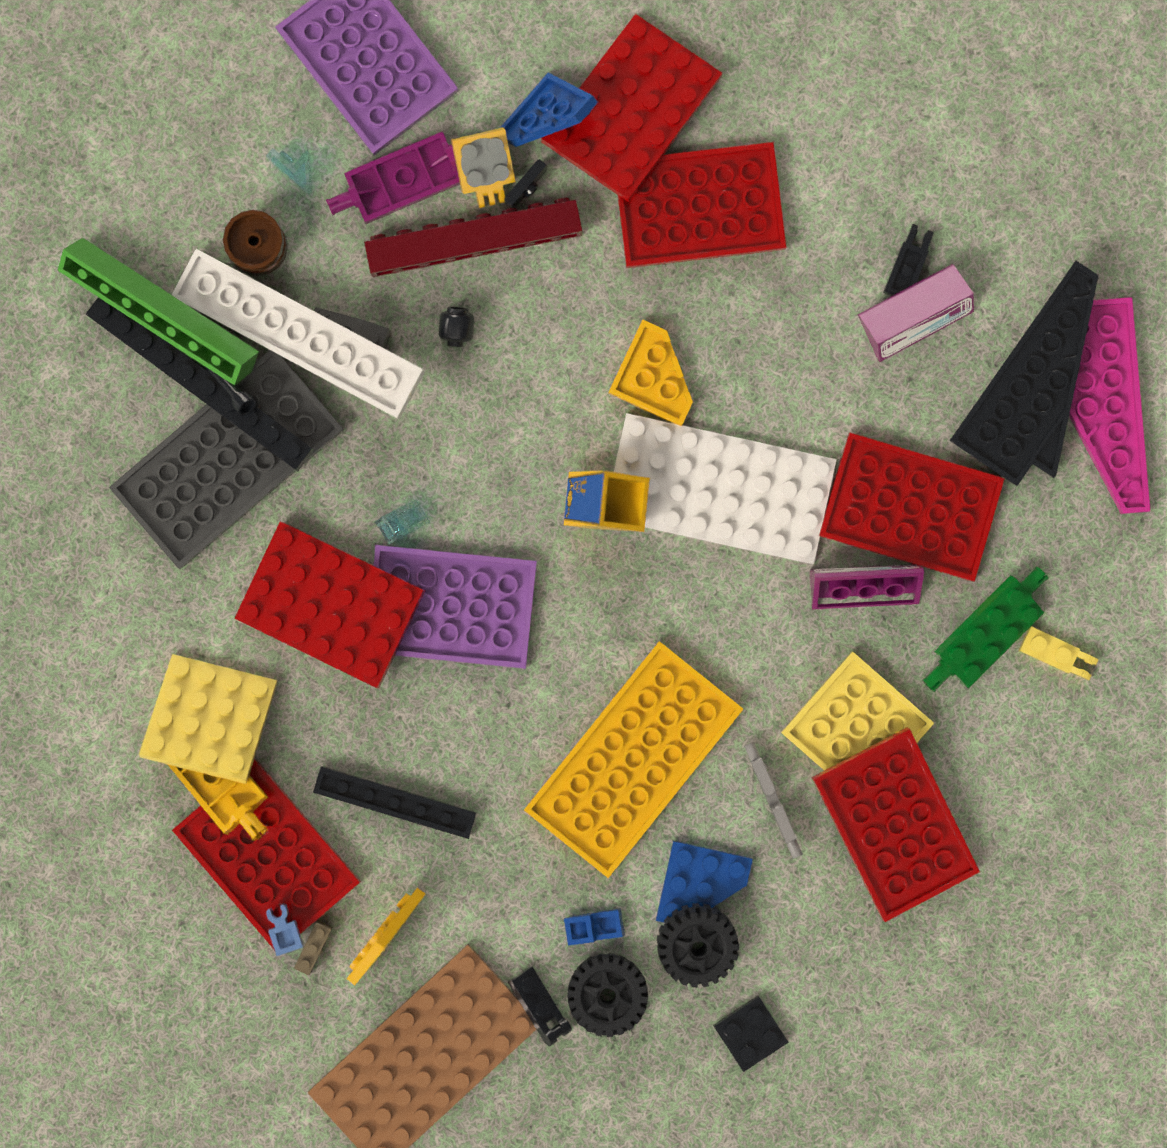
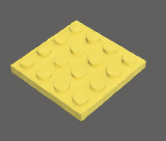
(852, 714)
(208, 719)

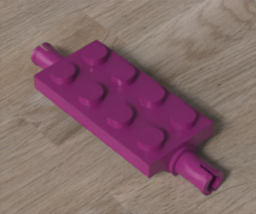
(399, 179)

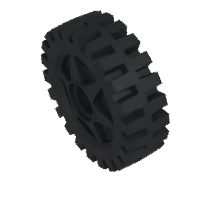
(693, 926)
(612, 1016)

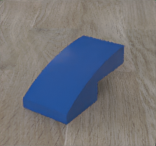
(594, 926)

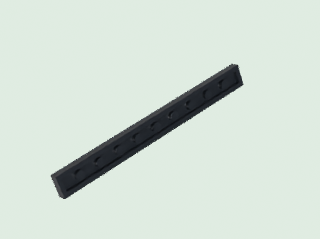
(200, 383)

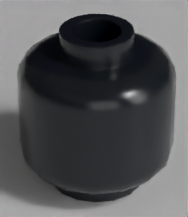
(456, 326)

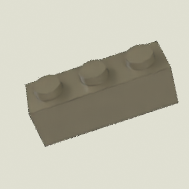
(313, 947)

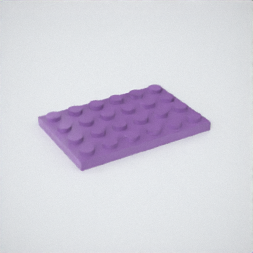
(368, 65)
(470, 608)

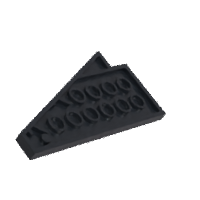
(1030, 398)

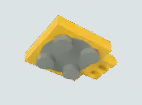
(484, 164)

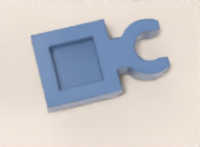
(285, 934)

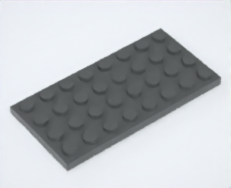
(214, 471)

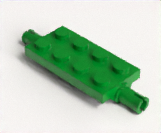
(988, 631)

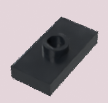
(526, 185)

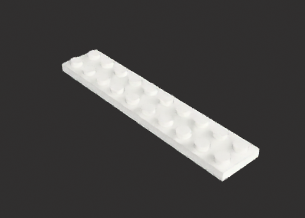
(298, 334)

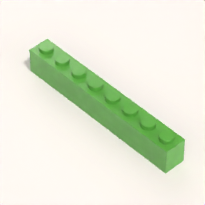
(158, 311)

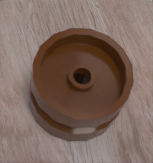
(250, 227)

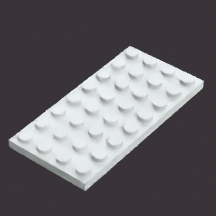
(728, 488)

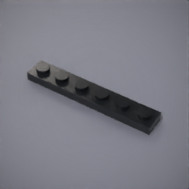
(394, 802)

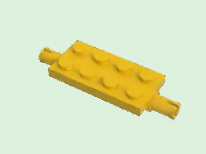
(226, 800)

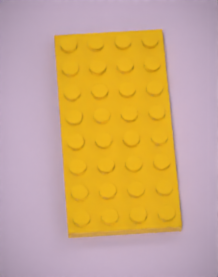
(633, 759)

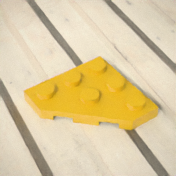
(652, 376)
(384, 935)

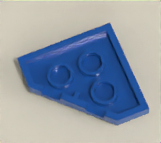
(548, 109)
(700, 877)

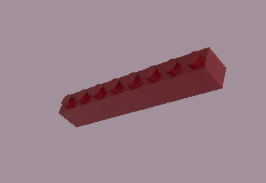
(473, 238)

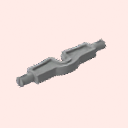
(773, 801)

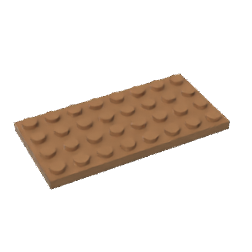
(424, 1056)

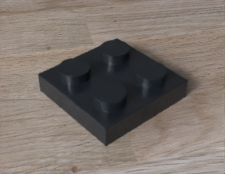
(750, 1033)

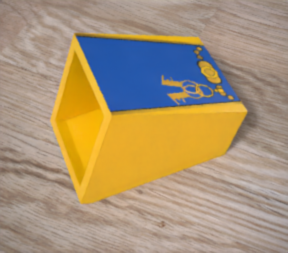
(606, 501)

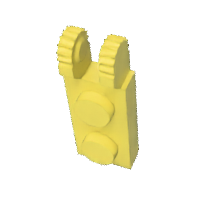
(1055, 652)

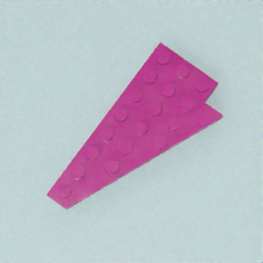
(1108, 404)

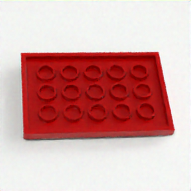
(645, 99)
(705, 207)
(911, 507)
(329, 604)
(895, 824)
(281, 867)

